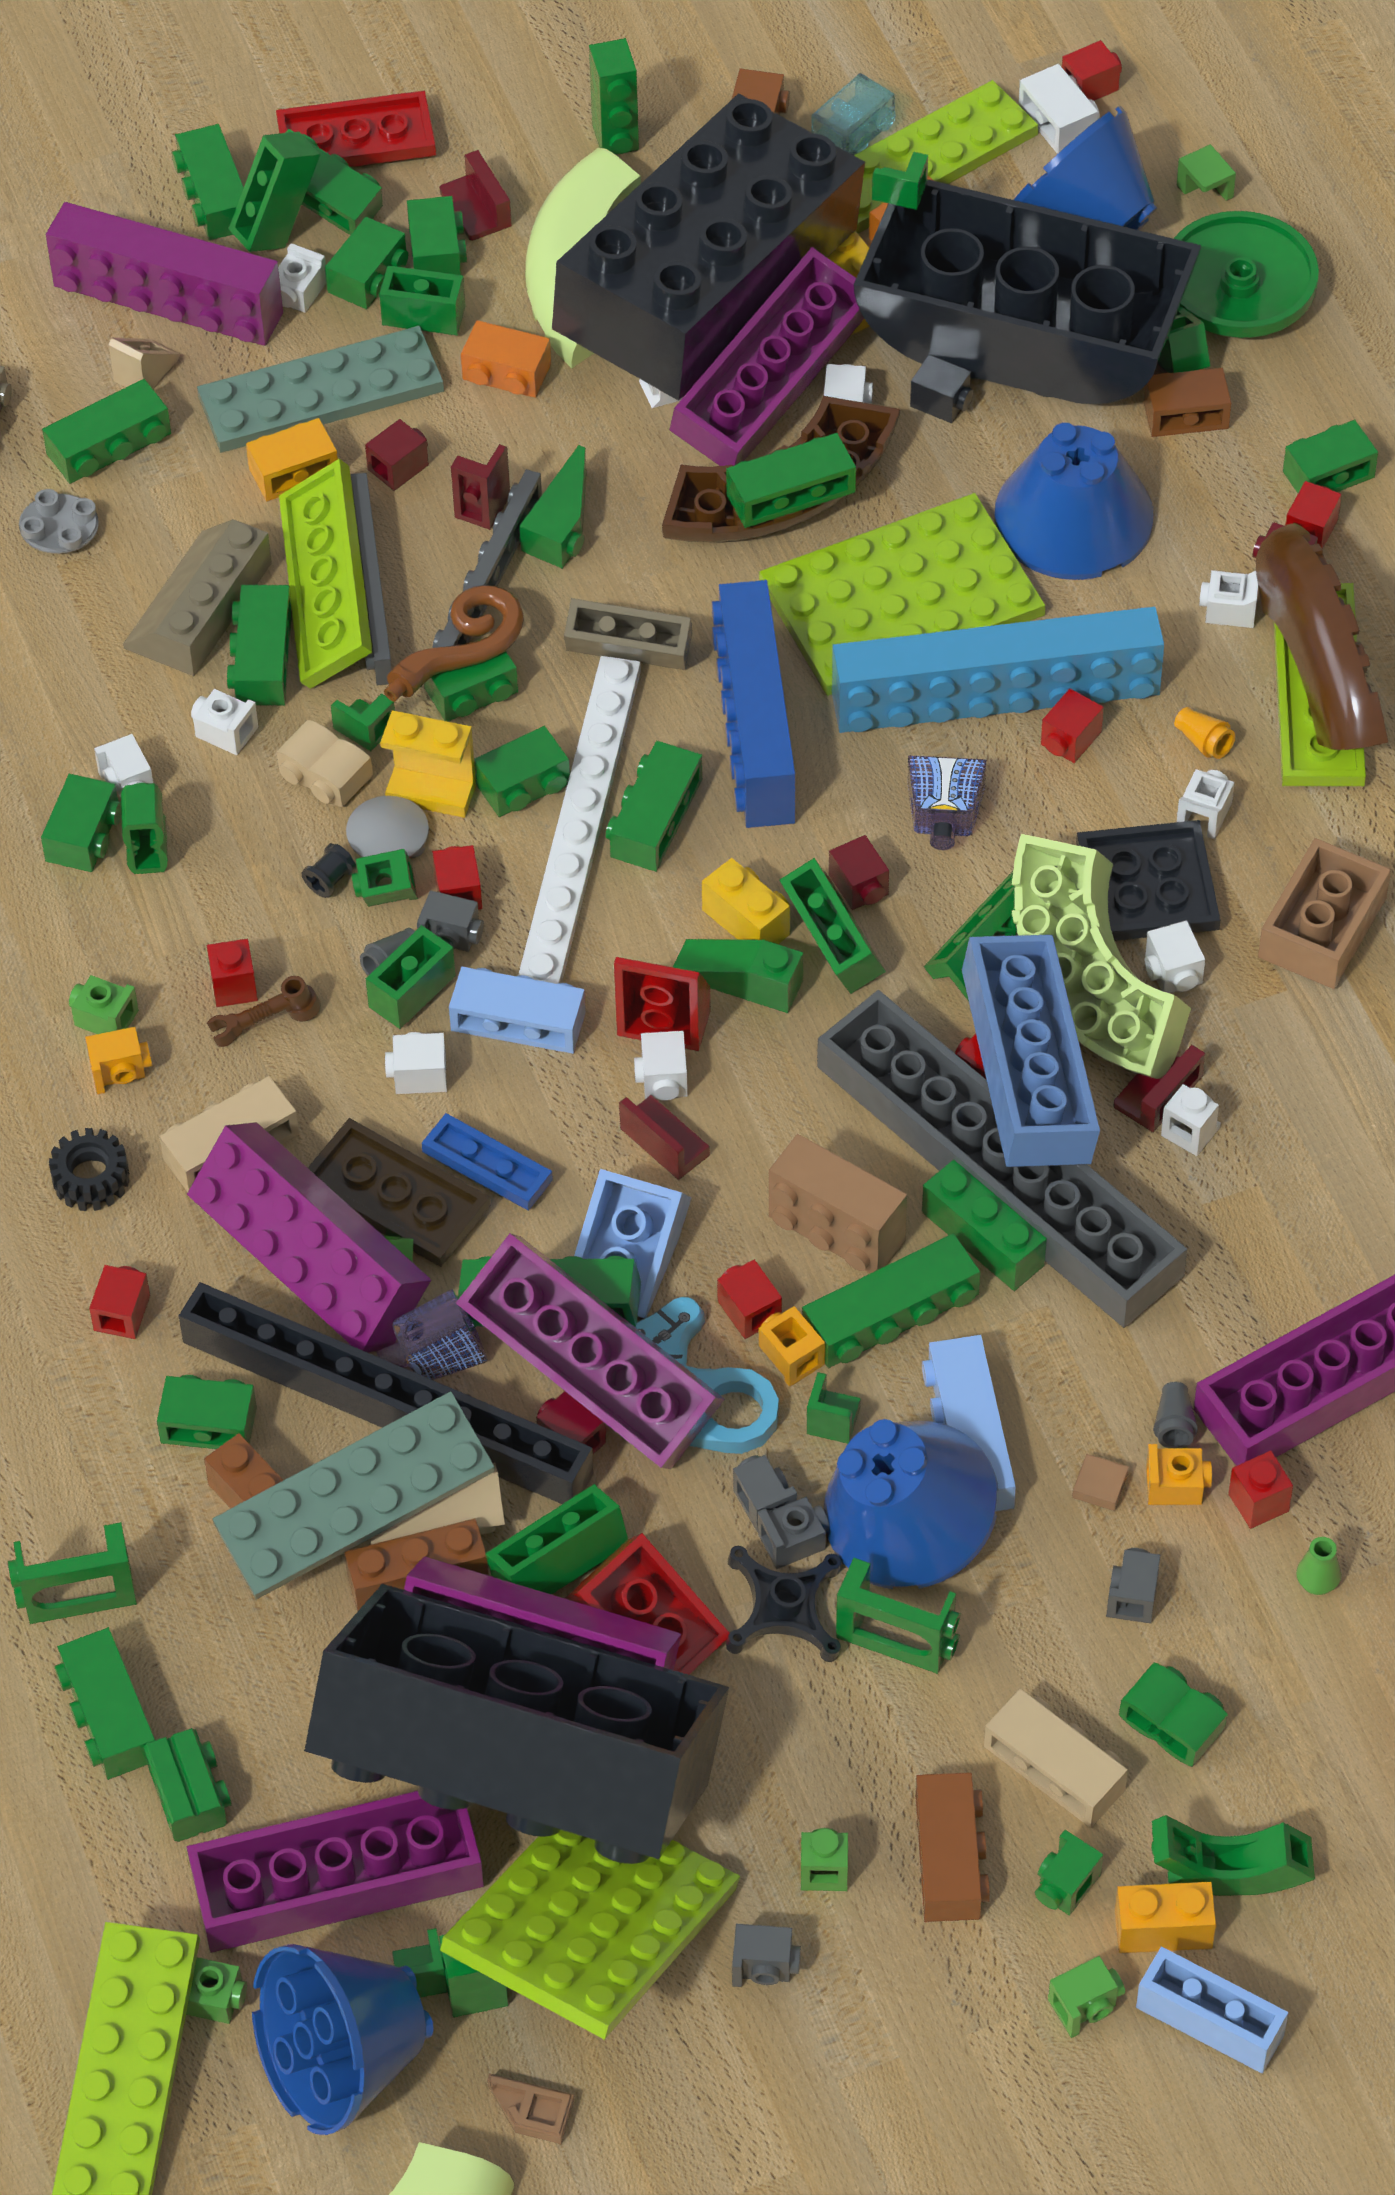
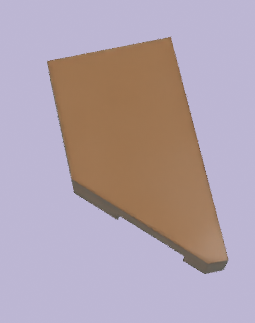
(532, 2108)

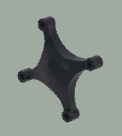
(783, 1603)

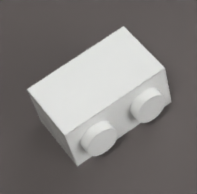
(1057, 106)

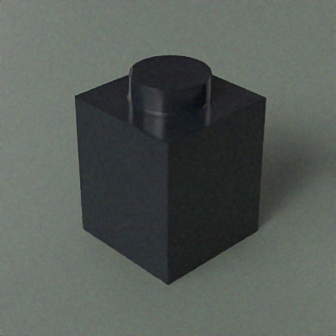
(941, 389)

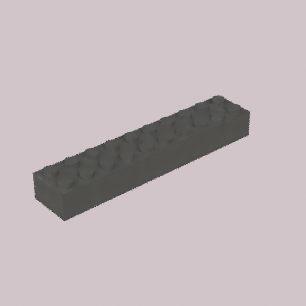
(948, 1114)

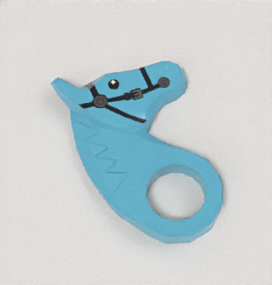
(672, 1331)

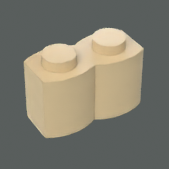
(324, 764)

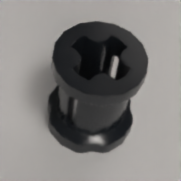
(328, 870)

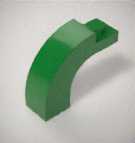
(1234, 1864)

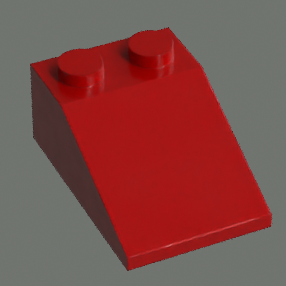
(660, 1000)
(647, 1588)

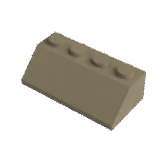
(199, 596)

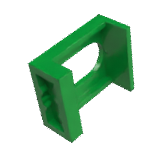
(34, 1578)
(857, 1601)

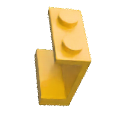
(431, 762)

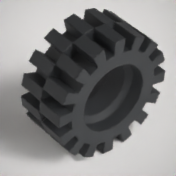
(85, 1149)

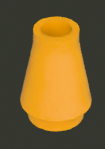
(1208, 734)

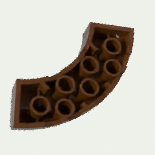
(700, 502)
(1319, 628)

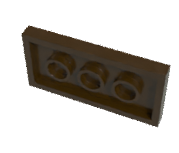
(399, 1191)

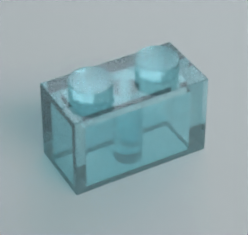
(855, 114)

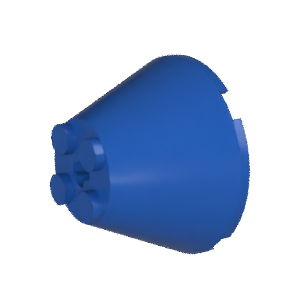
(1097, 176)
(1074, 506)
(911, 1502)
(334, 2031)

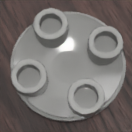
(58, 522)
(387, 826)

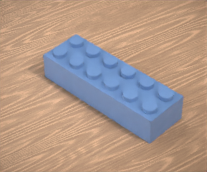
(1030, 1051)

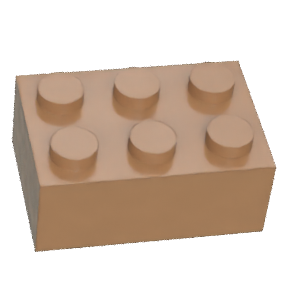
(1324, 913)
(837, 1205)

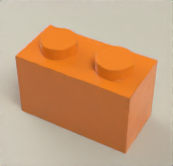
(506, 359)

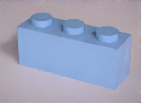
(517, 1009)
(1211, 2010)

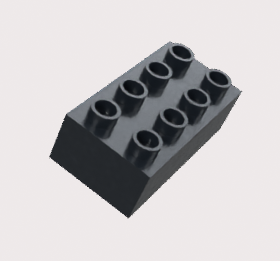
(705, 244)
(516, 1723)

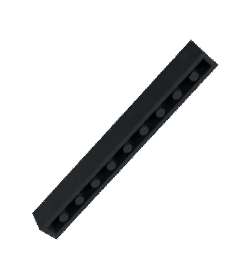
(376, 1388)

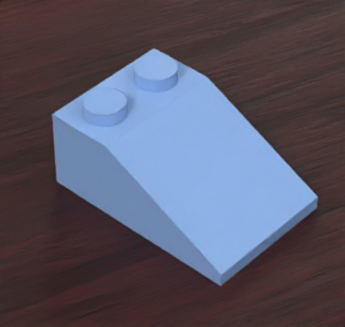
(635, 1223)

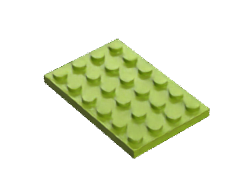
(902, 580)
(586, 1928)

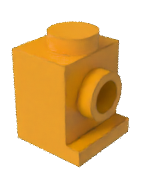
(117, 1057)
(804, 1346)
(1176, 1476)

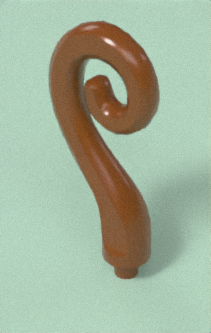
(426, 663)

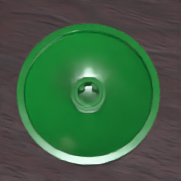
(1249, 274)

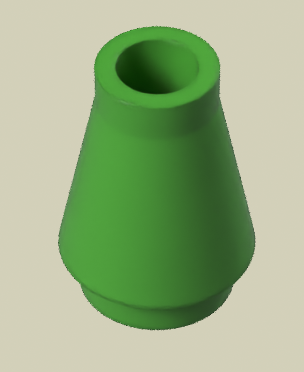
(1319, 1568)

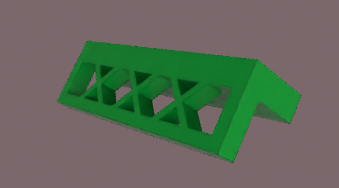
(983, 922)

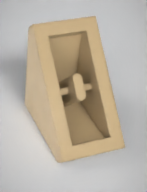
(140, 359)

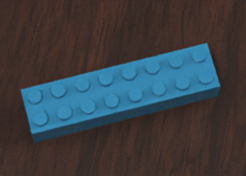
(996, 669)

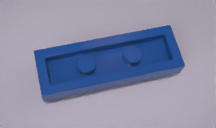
(487, 1161)

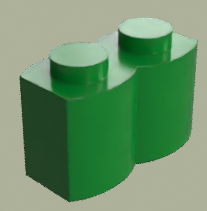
(144, 828)
(1173, 1713)

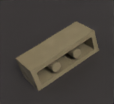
(628, 634)

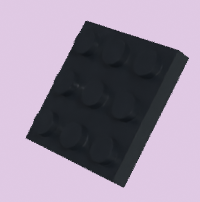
(1156, 877)

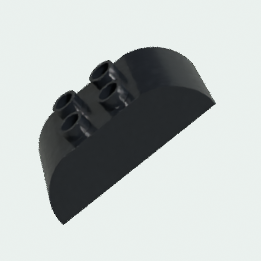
(1024, 293)

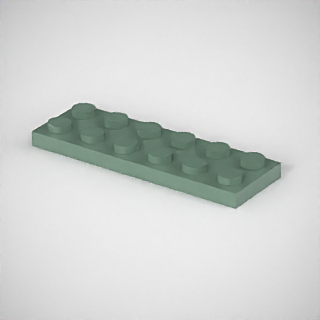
(322, 387)
(353, 1495)

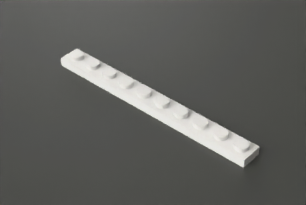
(580, 820)

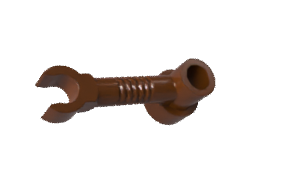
(296, 998)

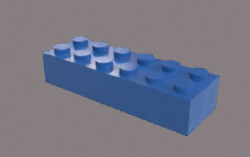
(754, 704)

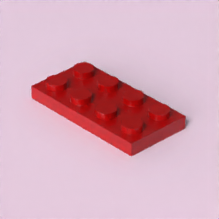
(366, 128)

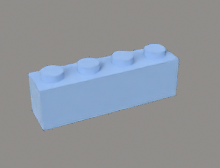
(968, 1403)

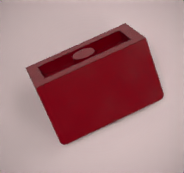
(480, 198)
(480, 489)
(1147, 1096)
(662, 1135)

